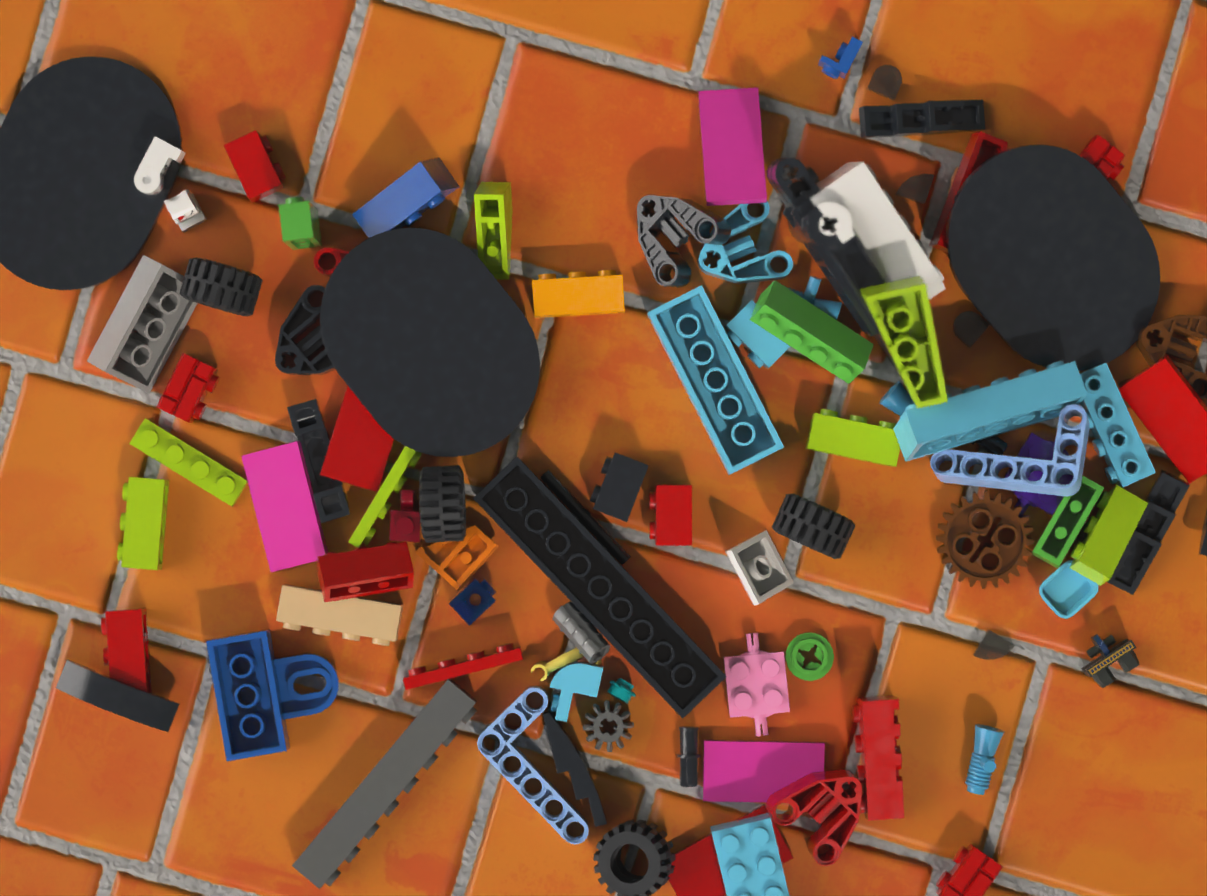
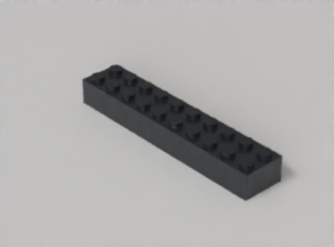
(600, 587)

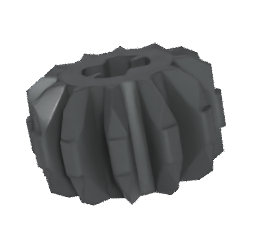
(610, 716)

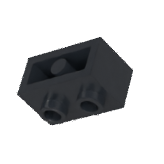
(619, 486)

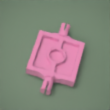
(757, 684)

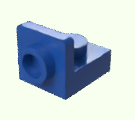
(846, 55)

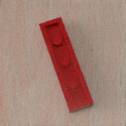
(450, 669)

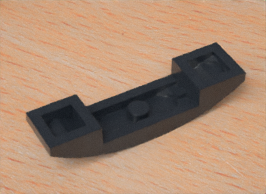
(314, 439)
(117, 696)

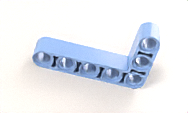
(1021, 466)
(527, 769)

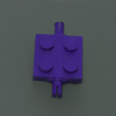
(1038, 448)

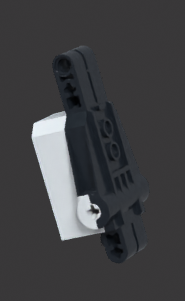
(852, 233)

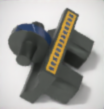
(1122, 653)

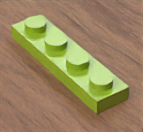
(188, 462)
(379, 505)

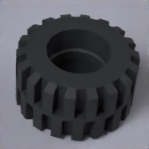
(221, 286)
(442, 503)
(813, 526)
(653, 845)

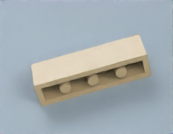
(350, 616)

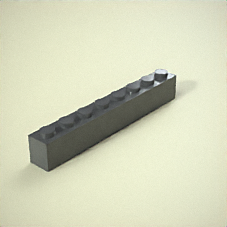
(384, 783)

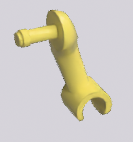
(559, 662)

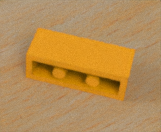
(578, 294)

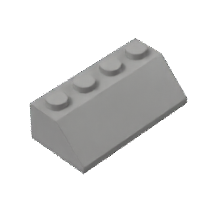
(143, 326)

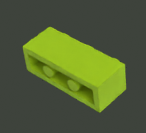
(853, 438)
(143, 523)
(1107, 534)

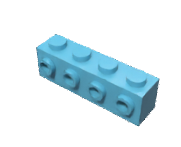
(1114, 429)

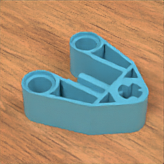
(752, 270)

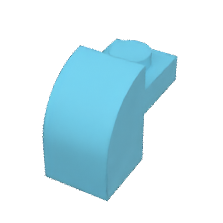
(574, 678)

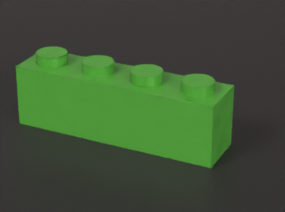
(811, 332)

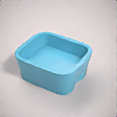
(1067, 591)

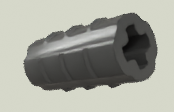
(581, 632)

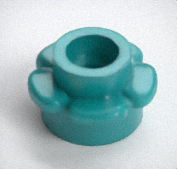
(621, 690)

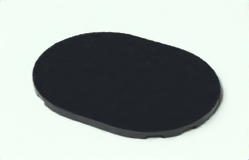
(71, 171)
(1053, 257)
(430, 342)

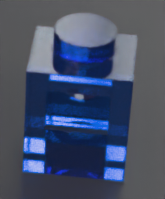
(465, 608)

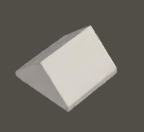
(759, 567)

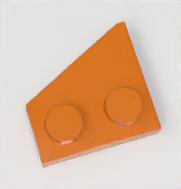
(459, 559)

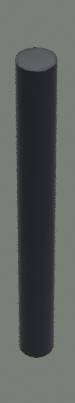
(585, 517)

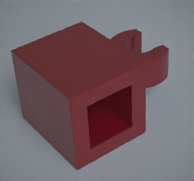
(406, 524)

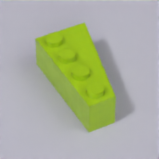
(907, 328)

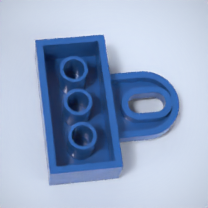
(259, 692)

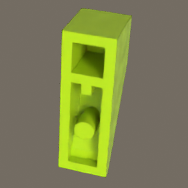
(494, 226)

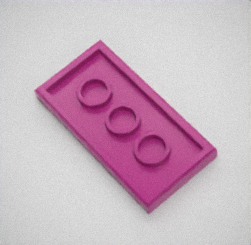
(732, 146)
(285, 506)
(756, 768)

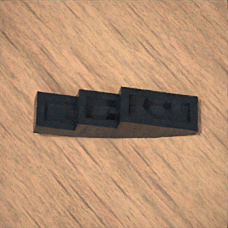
(922, 118)
(1148, 535)
(569, 759)

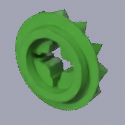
(823, 653)

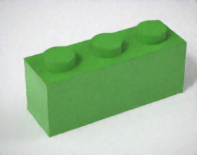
(299, 224)
(1067, 523)

